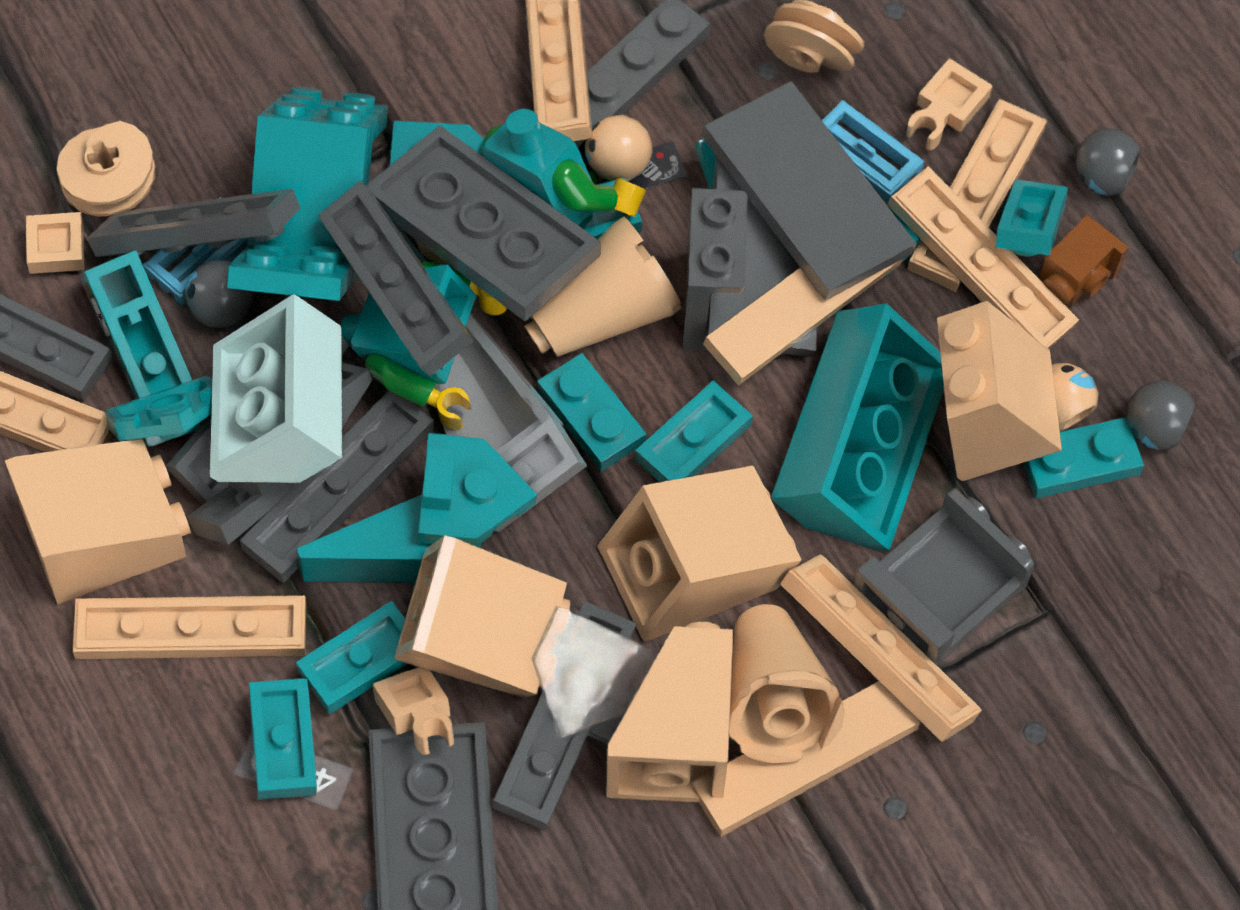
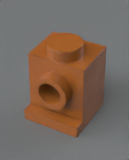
(1083, 262)

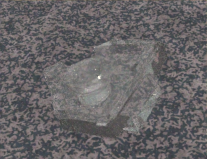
(587, 671)

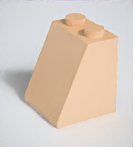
(995, 391)
(98, 514)
(697, 549)
(478, 617)
(676, 720)

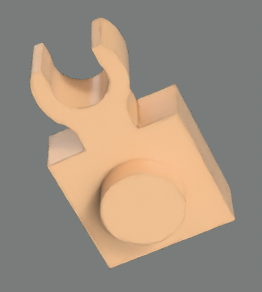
(949, 99)
(416, 704)

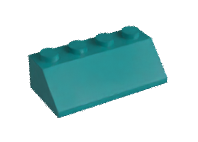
(862, 428)

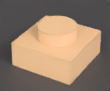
(55, 242)

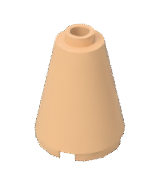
(608, 298)
(779, 689)

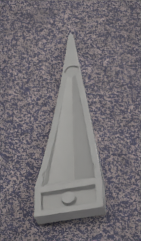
(508, 413)

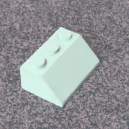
(277, 397)

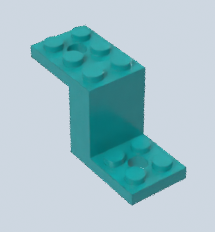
(320, 154)

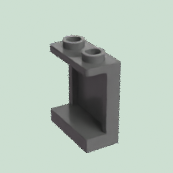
(712, 256)
(947, 576)

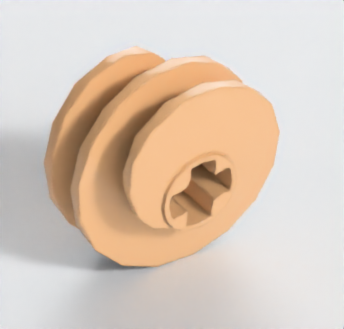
(810, 36)
(106, 169)

